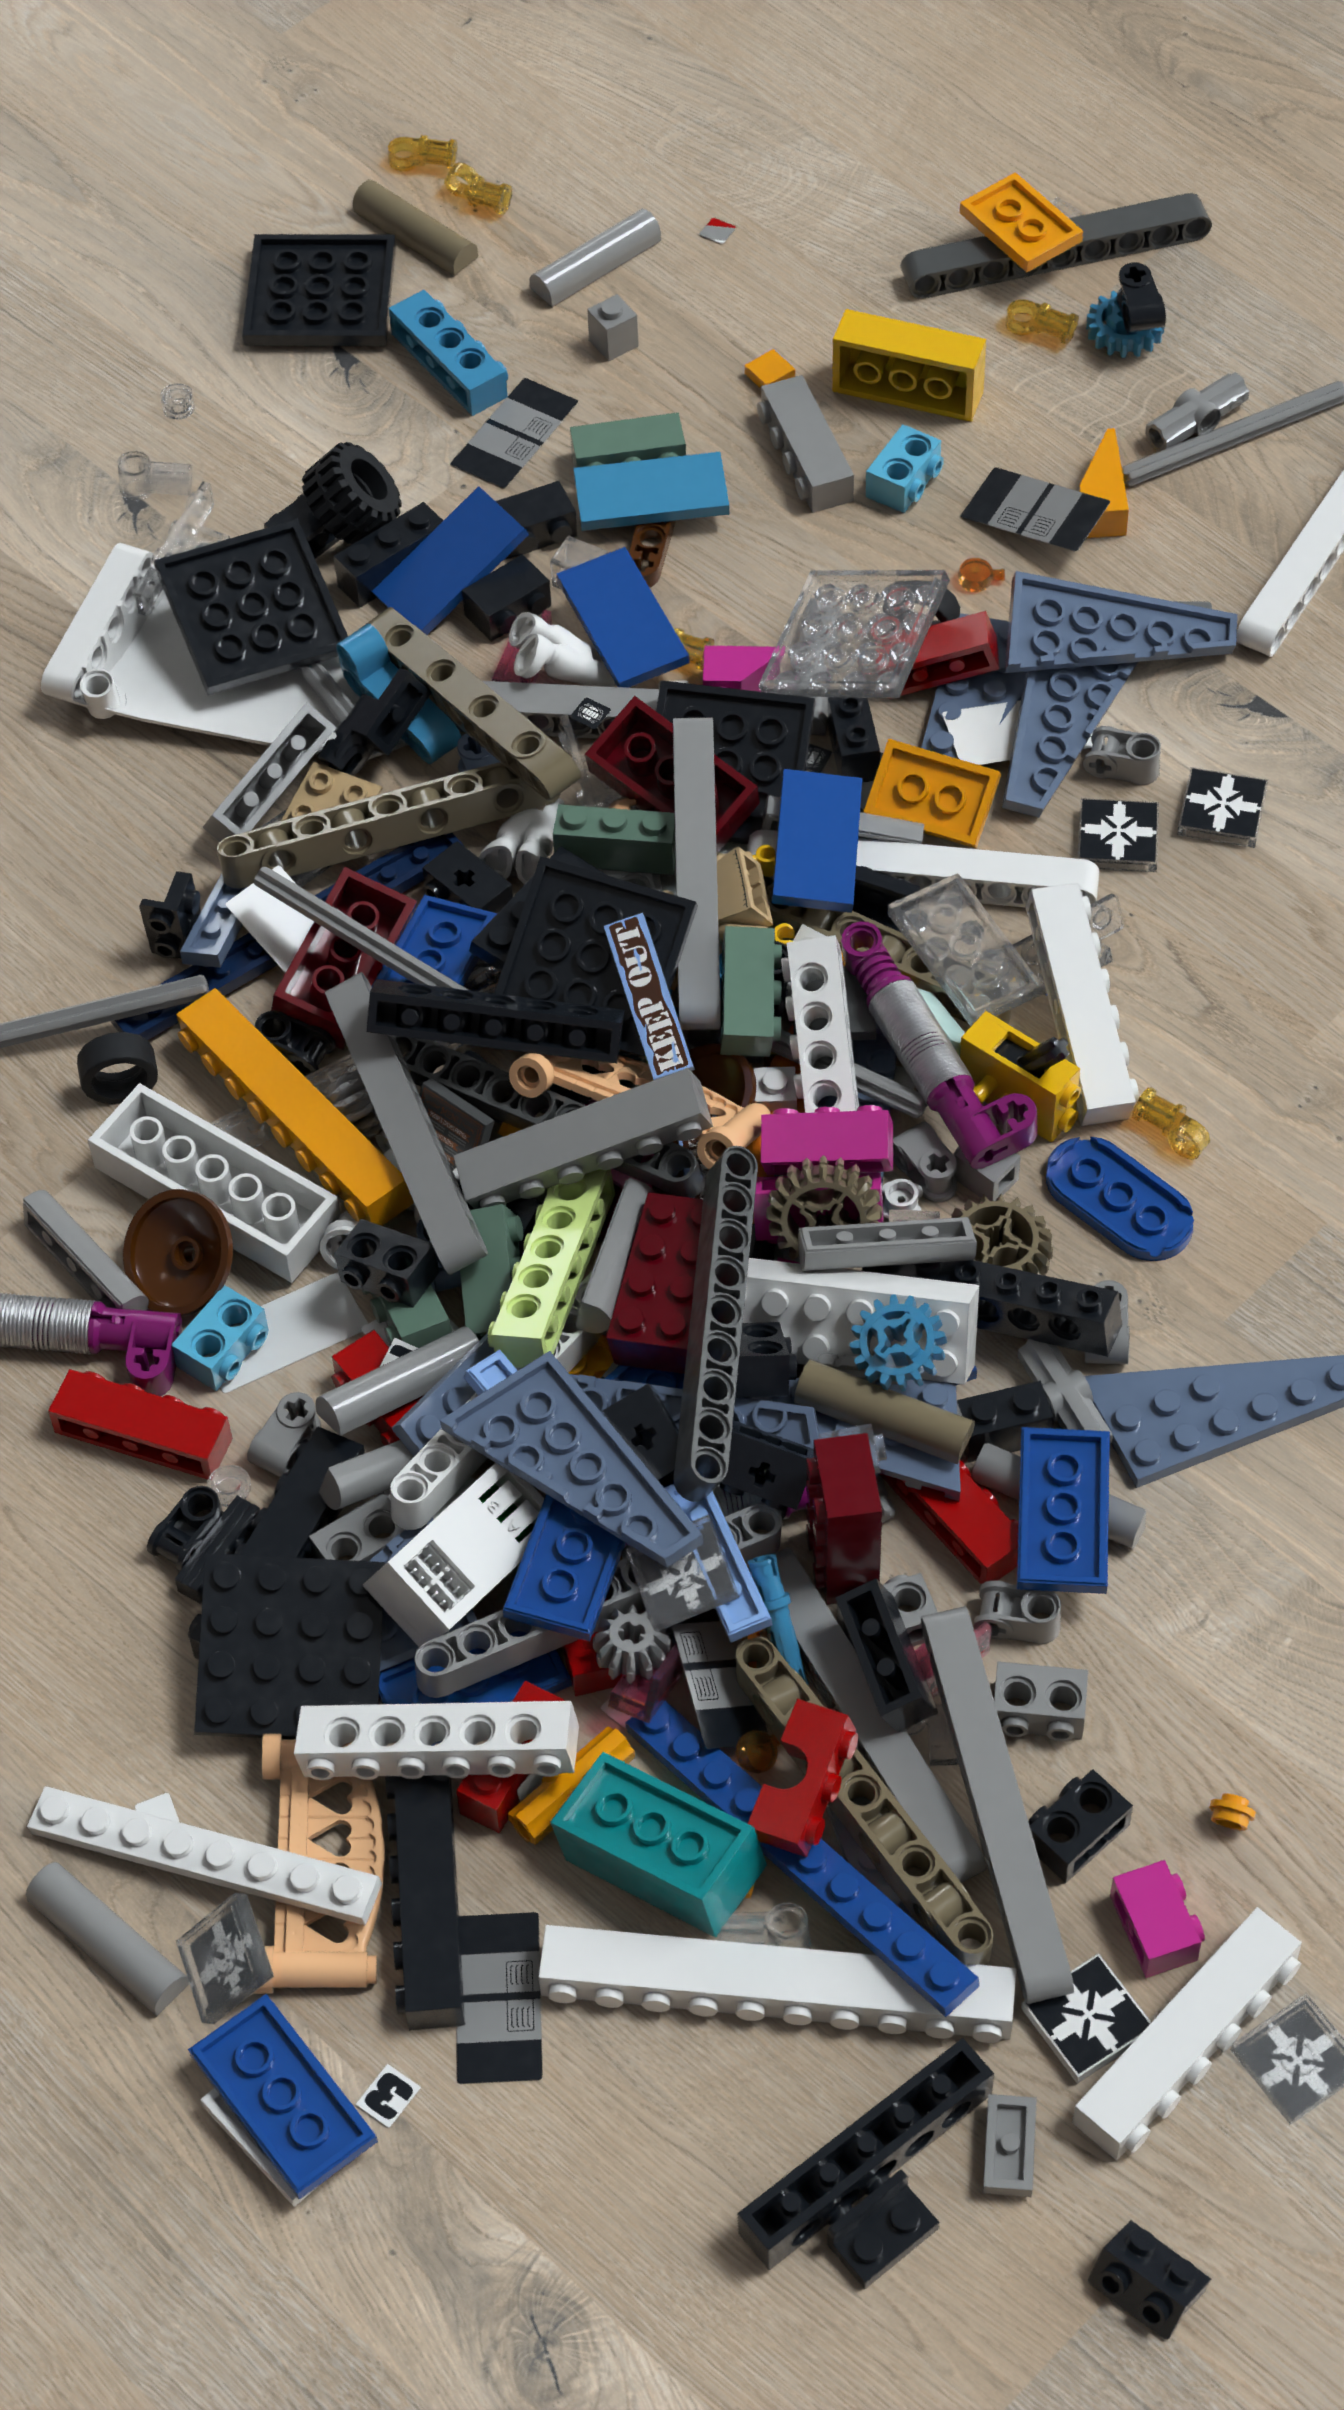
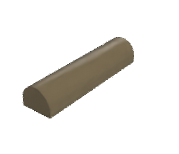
(413, 227)
(888, 1411)

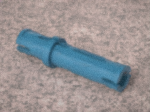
(781, 1633)

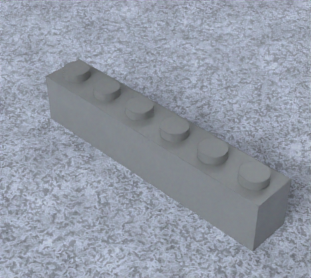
(584, 1141)

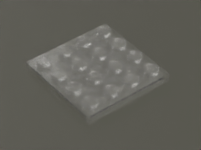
(855, 633)

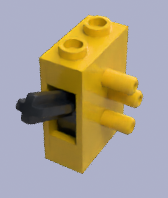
(1011, 1062)

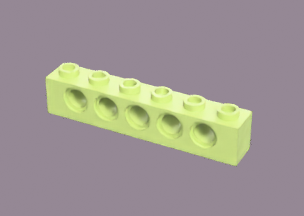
(551, 1268)

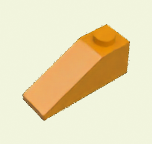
(1106, 481)

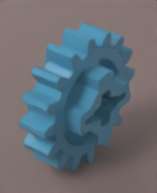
(1113, 333)
(888, 1357)

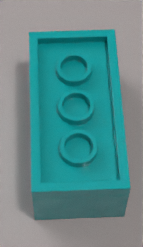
(659, 1844)

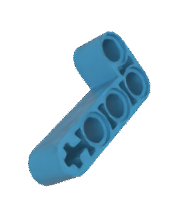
(369, 672)

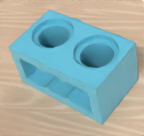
(904, 468)
(213, 1334)

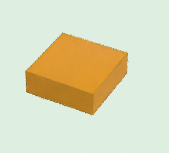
(769, 369)

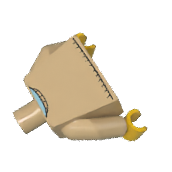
(743, 891)

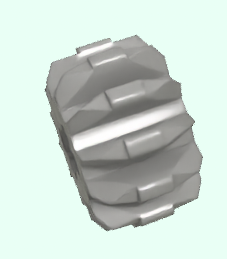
(353, 1101)
(630, 1645)

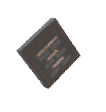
(454, 1120)

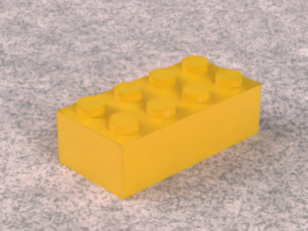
(908, 365)

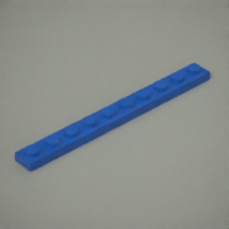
(822, 1875)

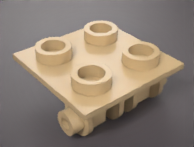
(328, 788)

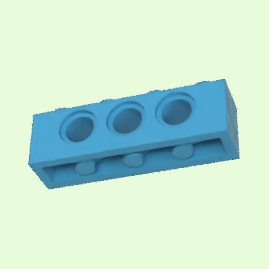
(448, 352)

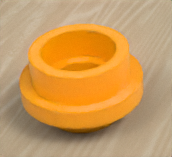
(1232, 1812)

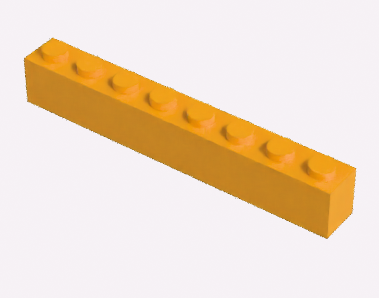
(293, 1109)

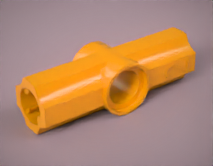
(538, 1809)

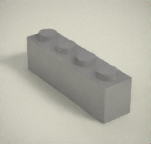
(806, 444)
(271, 774)

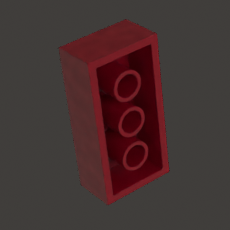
(637, 763)
(329, 960)
(658, 1287)
(843, 1514)

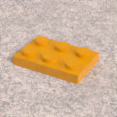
(1021, 222)
(933, 790)

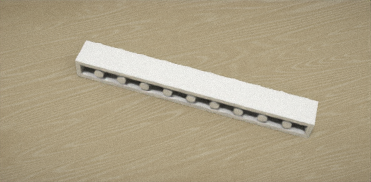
(762, 1983)

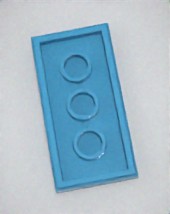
(651, 491)

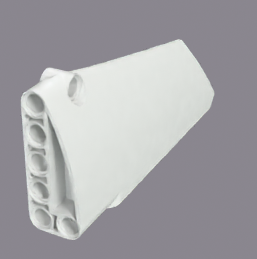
(143, 670)

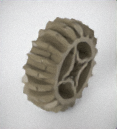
(800, 1191)
(995, 1223)

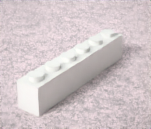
(1081, 1001)
(1187, 2034)

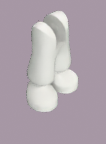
(557, 650)
(529, 835)

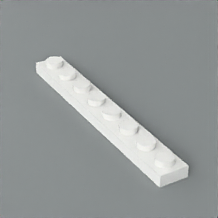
(205, 1855)

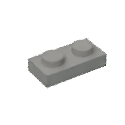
(1009, 2145)

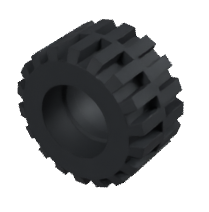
(351, 492)

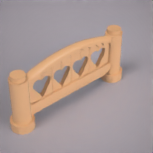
(733, 1127)
(299, 1953)

